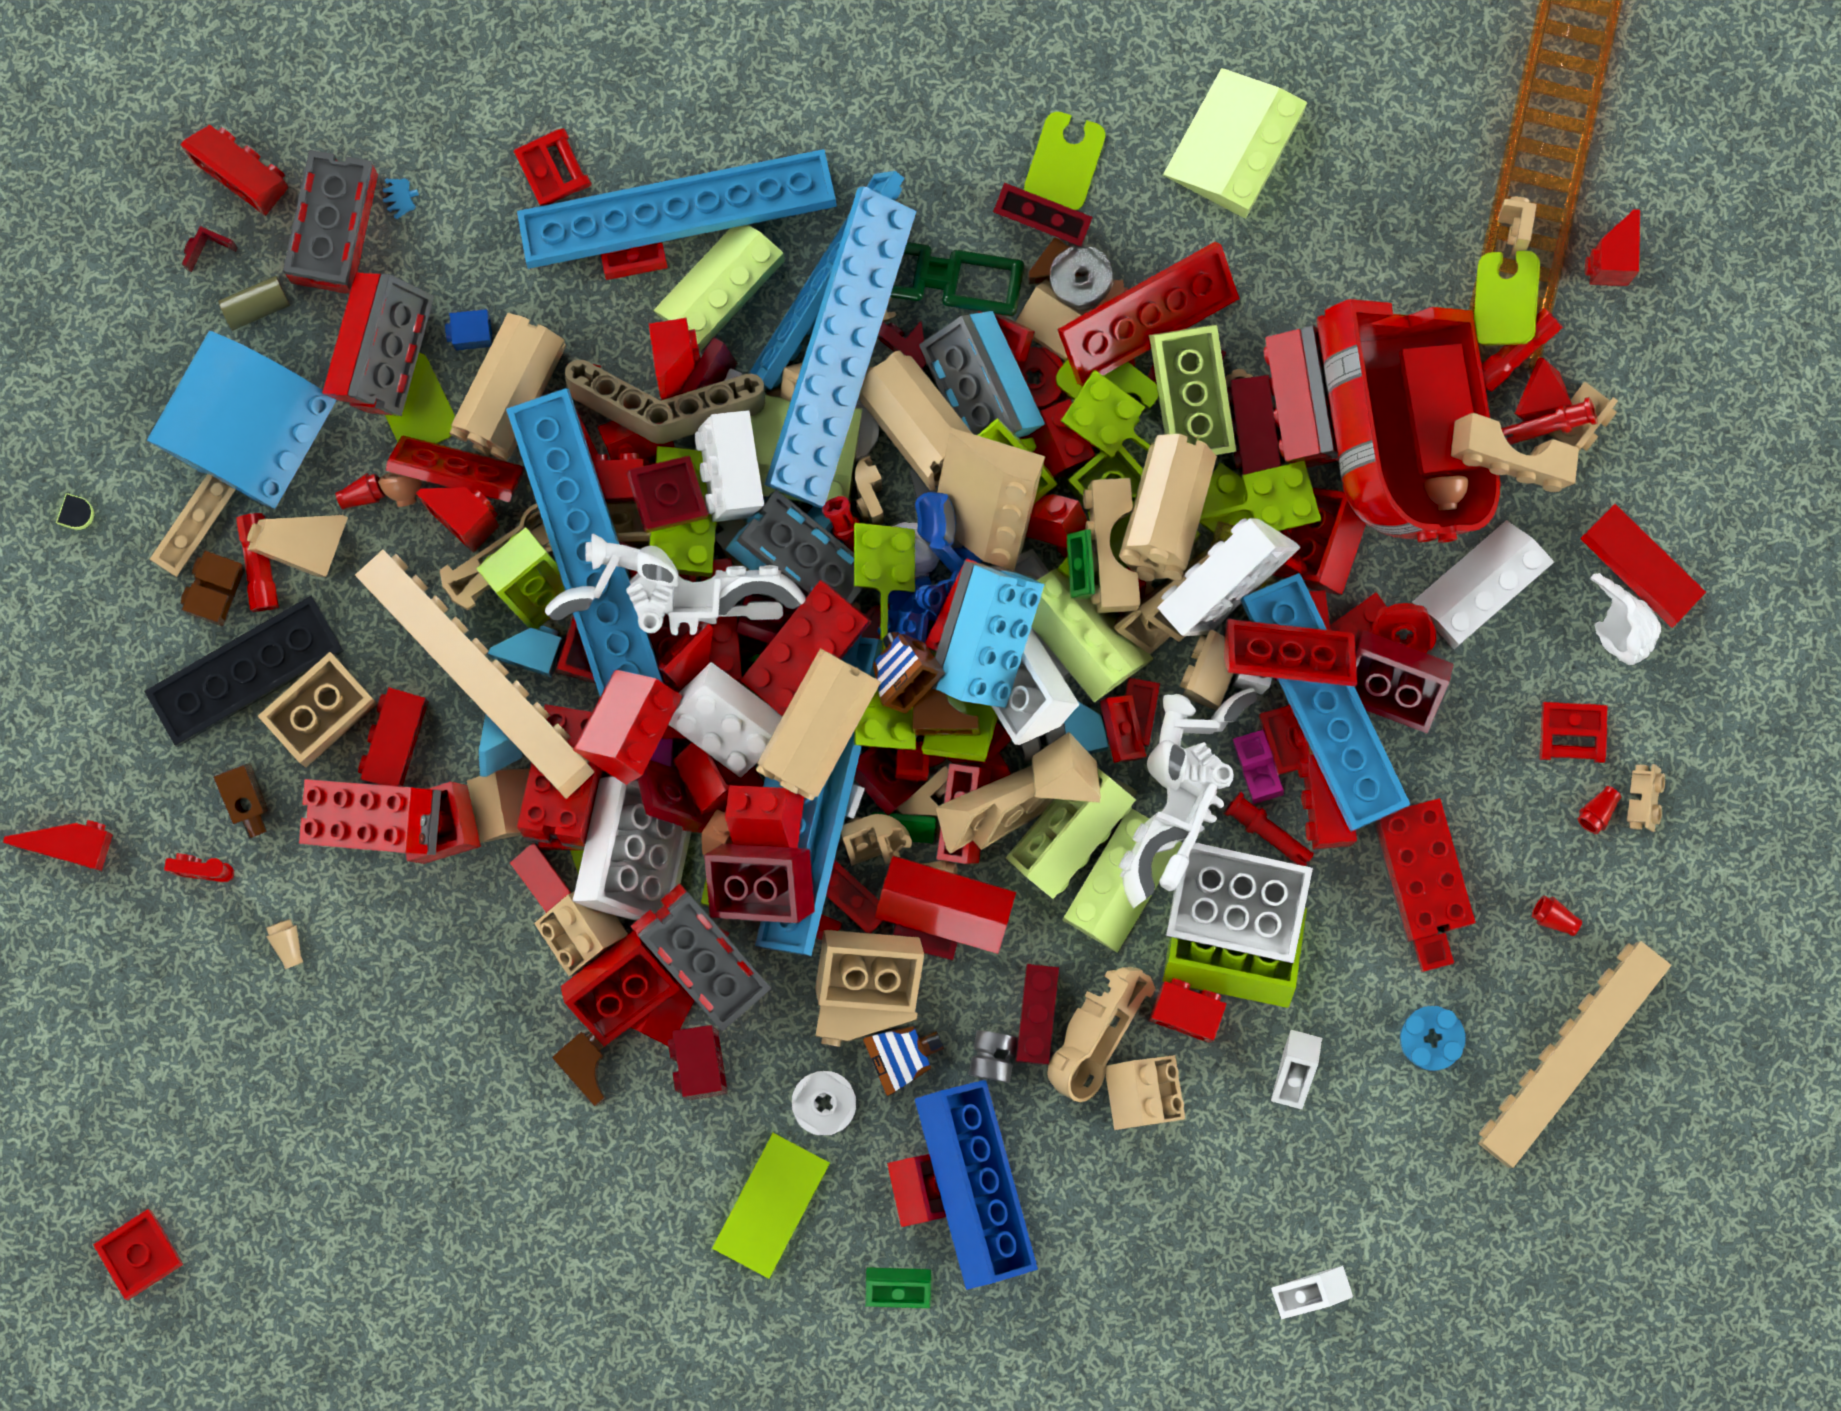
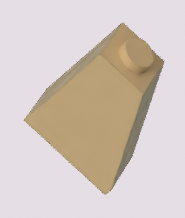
(299, 541)

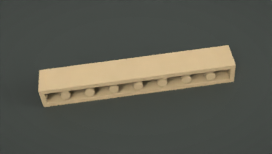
(1574, 1054)

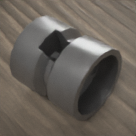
(989, 1067)

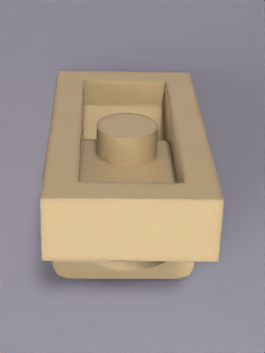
(921, 801)

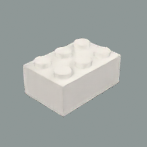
(729, 466)
(725, 719)

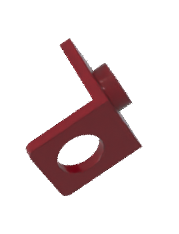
(196, 244)

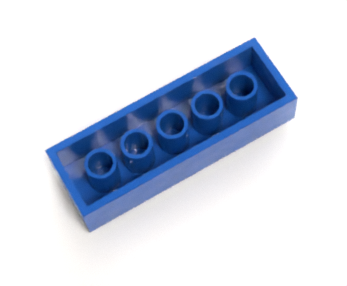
(976, 1184)

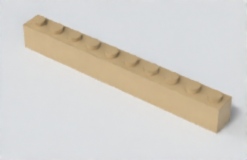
(474, 673)

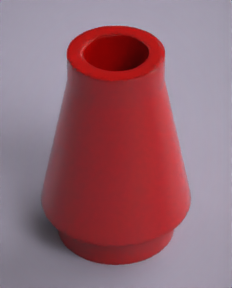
(360, 492)
(1599, 810)
(1554, 915)

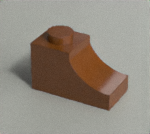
(938, 717)
(581, 1062)

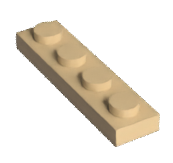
(192, 524)

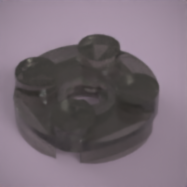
(1081, 260)

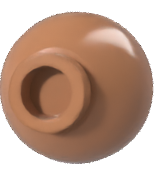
(400, 488)
(1446, 491)

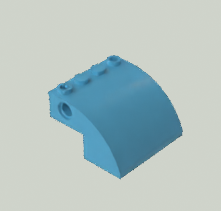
(242, 419)

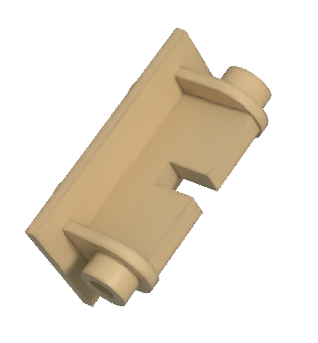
(1647, 809)

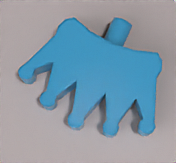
(400, 195)

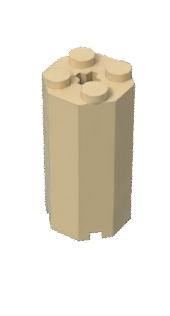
(510, 375)
(911, 413)
(1167, 507)
(817, 725)

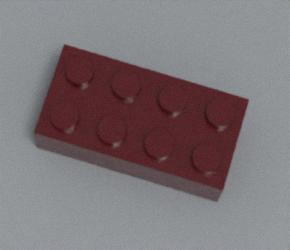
(698, 1062)

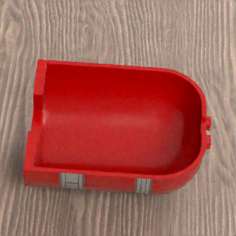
(1373, 420)

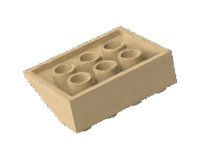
(991, 495)

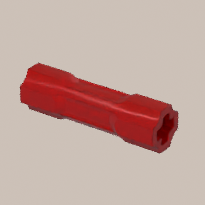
(1509, 357)
(260, 585)

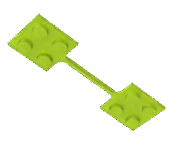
(1107, 417)
(1275, 496)
(887, 563)

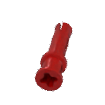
(1563, 419)
(841, 519)
(1256, 821)

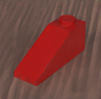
(1055, 518)
(72, 842)

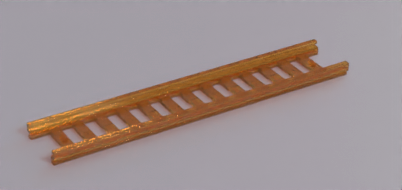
(1578, 157)

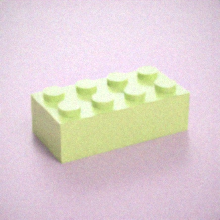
(1193, 386)

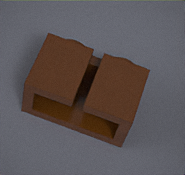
(213, 588)

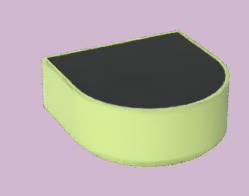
(75, 513)

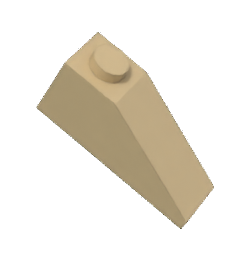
(849, 1024)

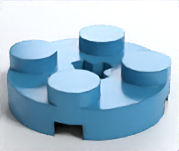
(1448, 1048)

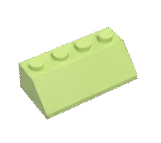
(722, 282)
(1068, 835)
(1101, 904)

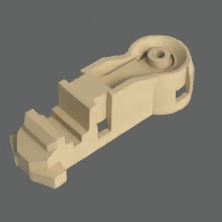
(466, 582)
(1092, 1039)

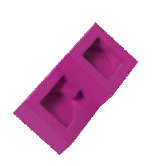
(1258, 767)

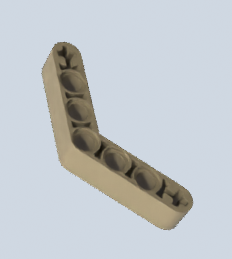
(590, 383)

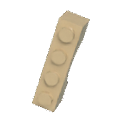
(1482, 443)
(1114, 585)

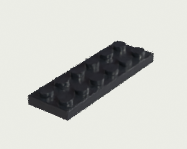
(243, 671)

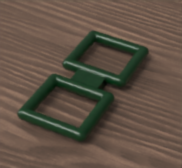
(944, 275)

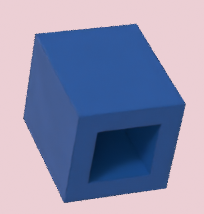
(469, 330)

